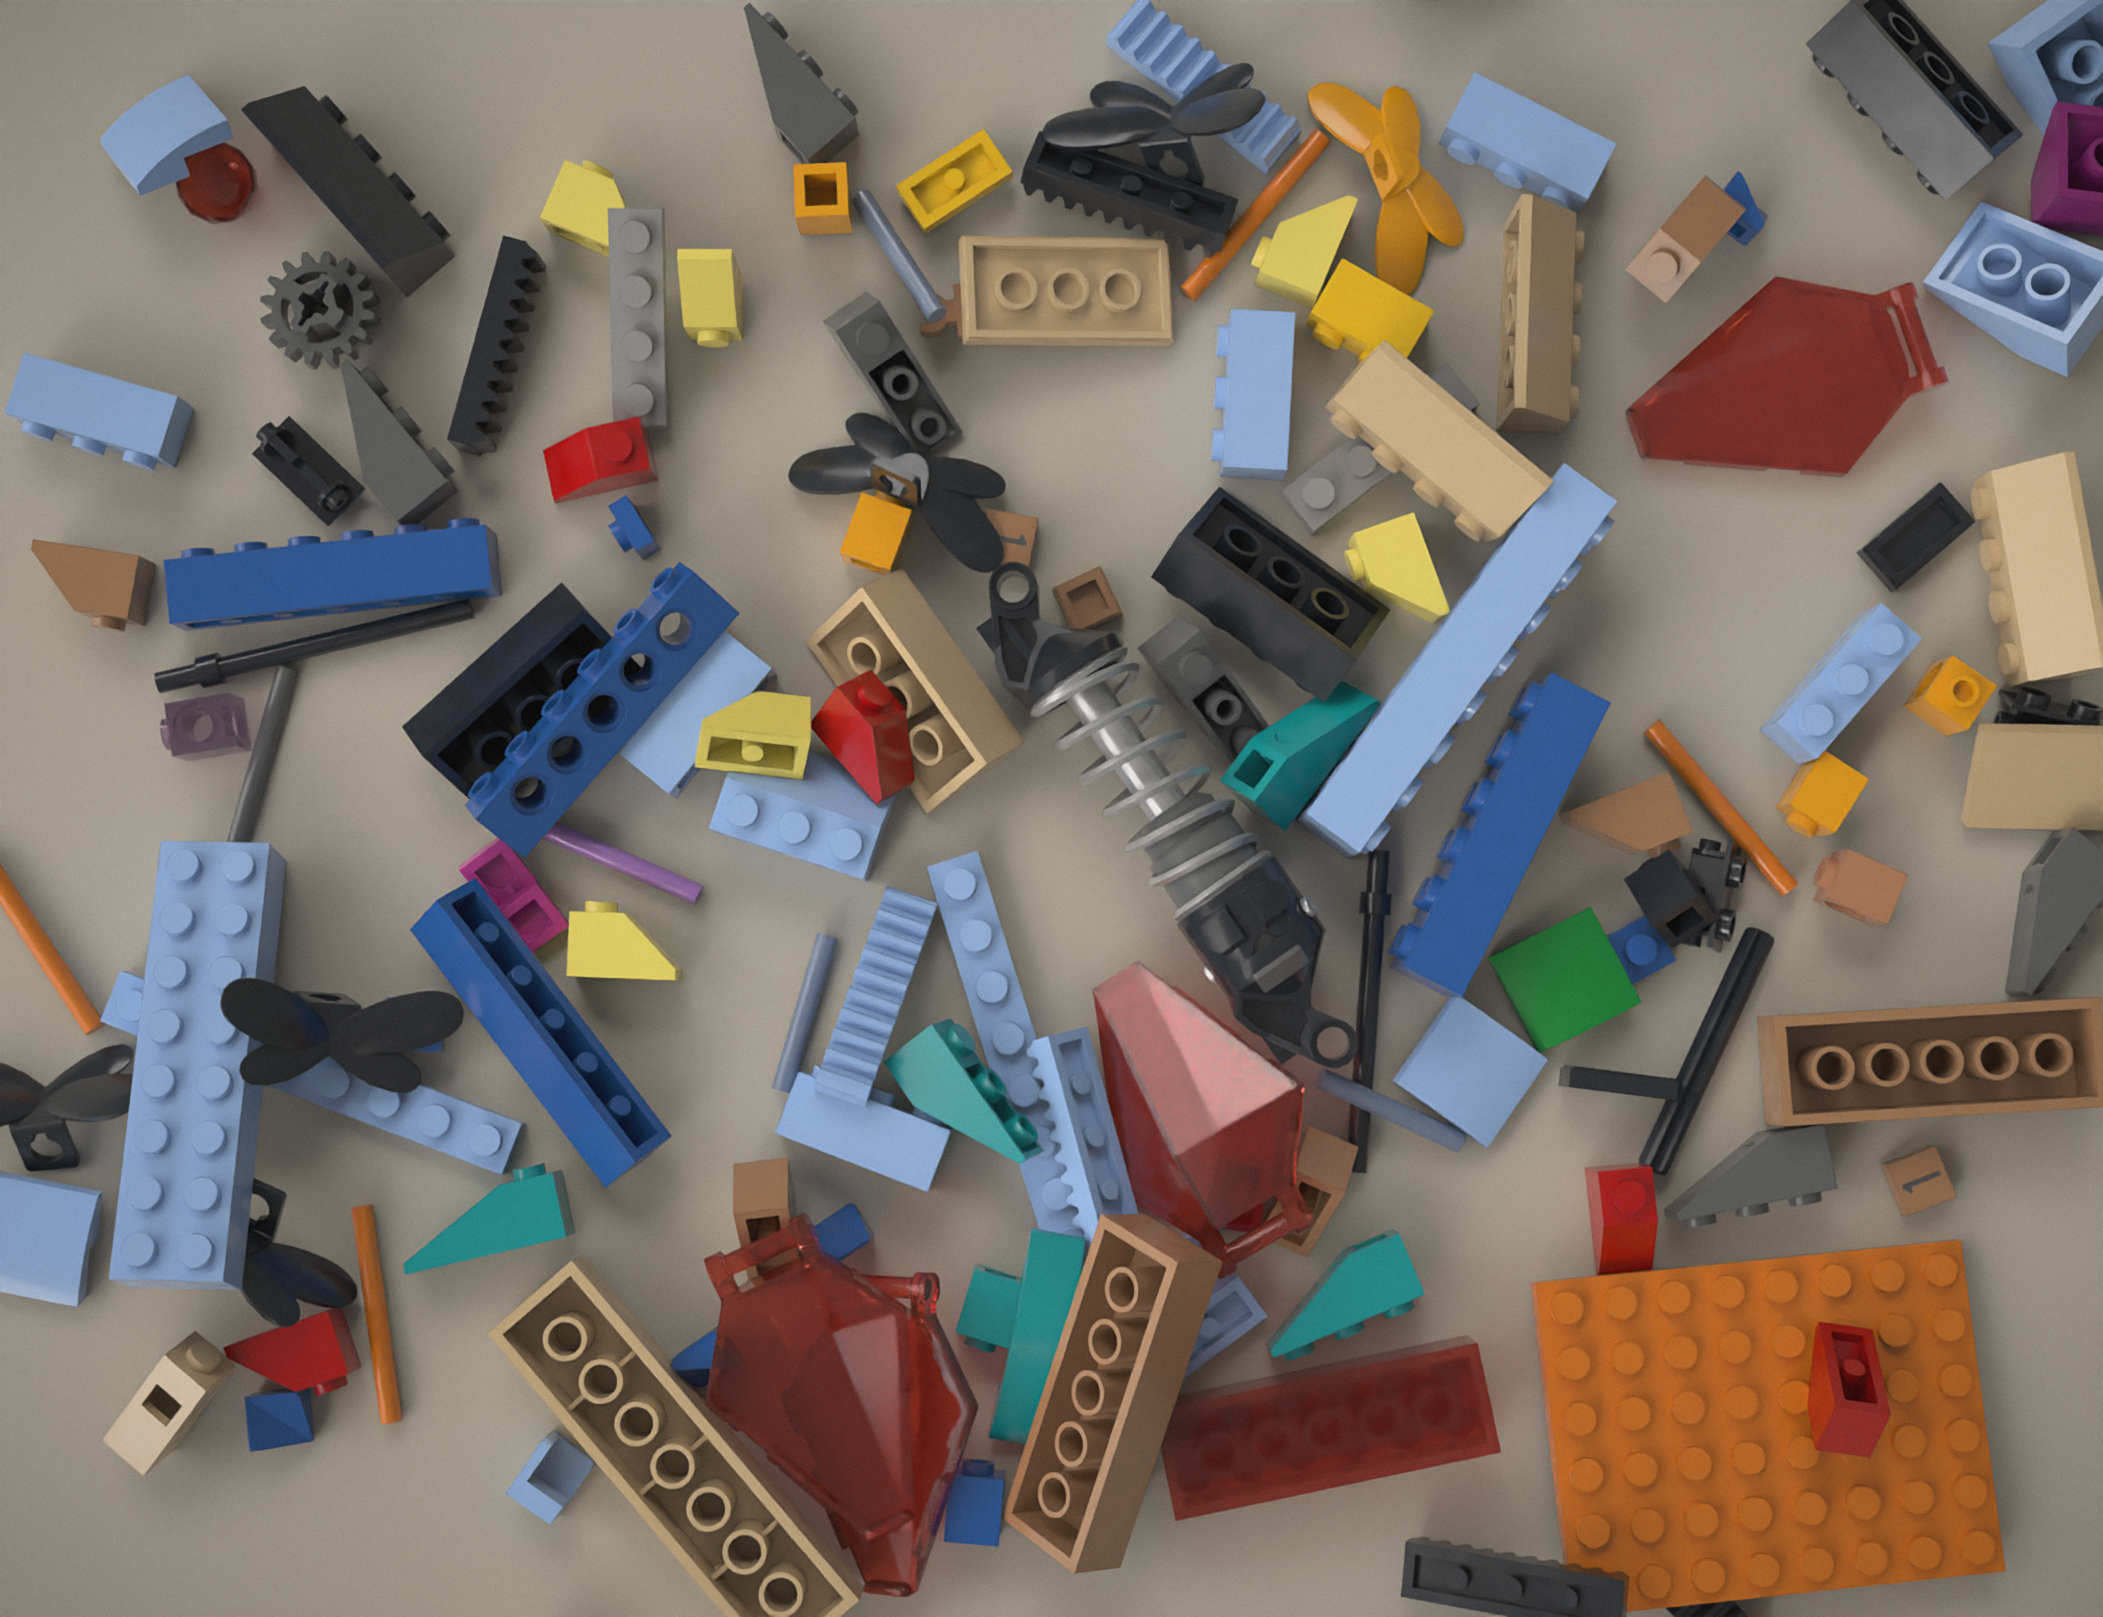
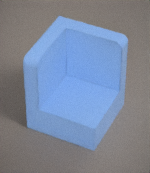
(551, 1477)

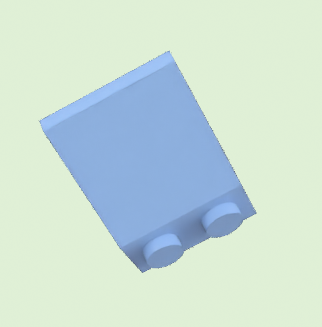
(2053, 57)
(2023, 286)

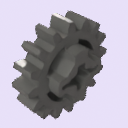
(328, 291)

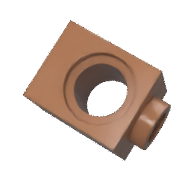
(1858, 887)

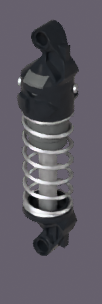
(1230, 899)

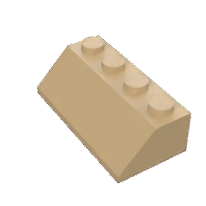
(1538, 317)
(1436, 444)
(2040, 570)
(950, 713)

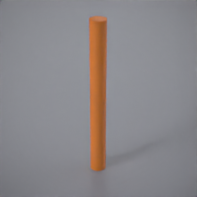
(1256, 214)
(1720, 807)
(48, 956)
(376, 1314)

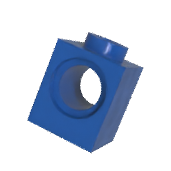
(975, 1504)

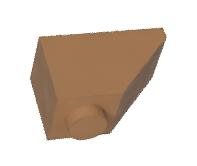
(1685, 239)
(99, 582)
(1635, 818)
(1322, 1179)
(763, 1205)

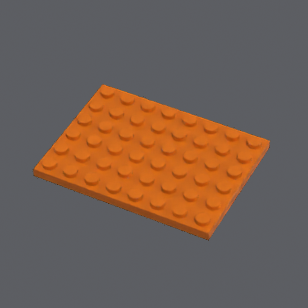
(1694, 1443)

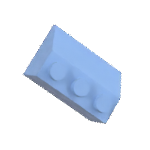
(813, 819)

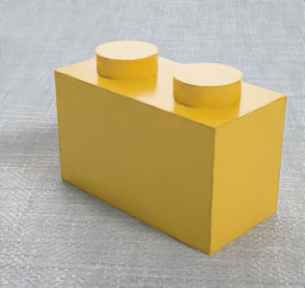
(1365, 311)

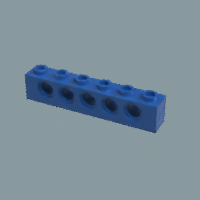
(599, 738)

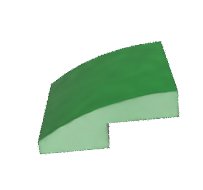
(1564, 980)

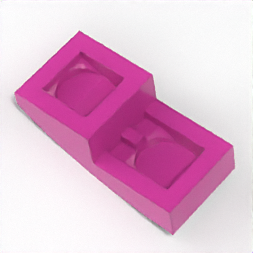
(516, 893)

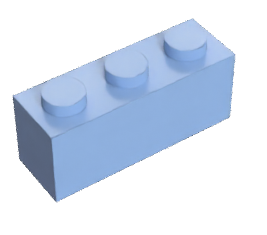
(1526, 144)
(1254, 394)
(98, 412)
(1840, 684)
(669, 737)
(874, 1137)

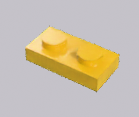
(954, 181)

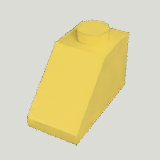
(580, 205)
(1303, 251)
(711, 296)
(1397, 567)
(758, 736)
(615, 946)

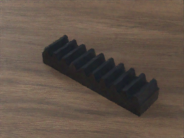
(1130, 193)
(492, 345)
(1509, 1583)

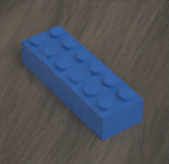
(1498, 836)

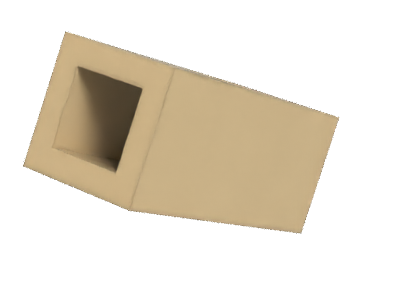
(169, 1402)

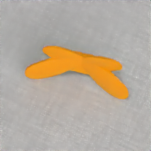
(1410, 195)

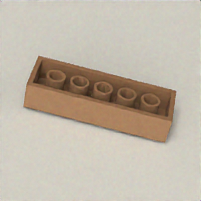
(1932, 1061)
(1111, 1391)

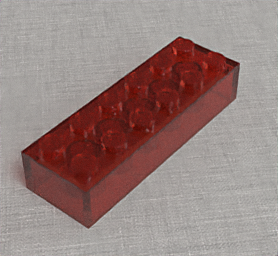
(1328, 1427)

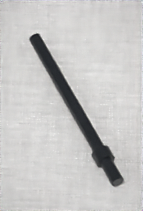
(214, 670)
(1374, 905)

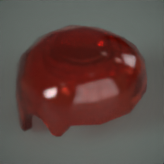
(219, 184)

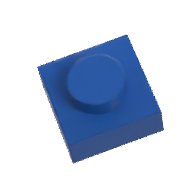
(631, 529)
(1640, 949)

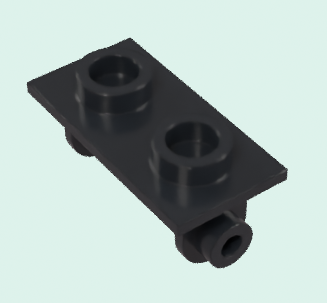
(307, 469)
(2036, 707)
(1718, 875)

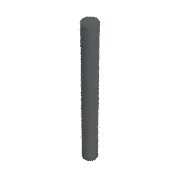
(262, 755)

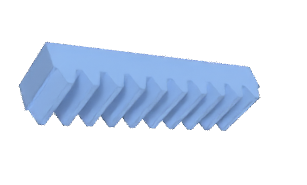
(1180, 64)
(875, 997)
(1082, 1128)

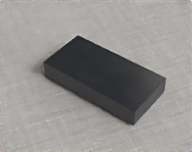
(1915, 537)
(1618, 1082)

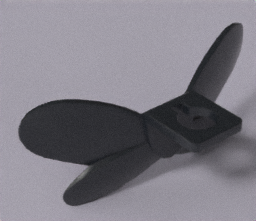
(1134, 114)
(936, 485)
(310, 1026)
(83, 1093)
(282, 1273)

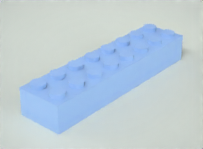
(1459, 657)
(189, 1108)

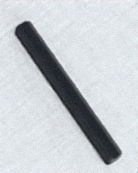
(1707, 1049)

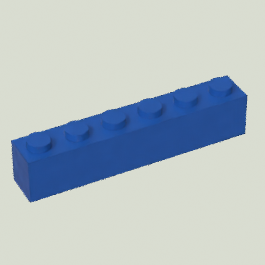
(332, 576)
(540, 1032)

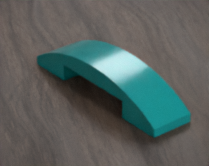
(1044, 1301)

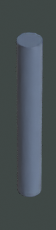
(899, 256)
(804, 1012)
(1390, 1110)

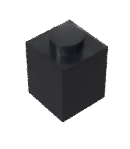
(1670, 898)

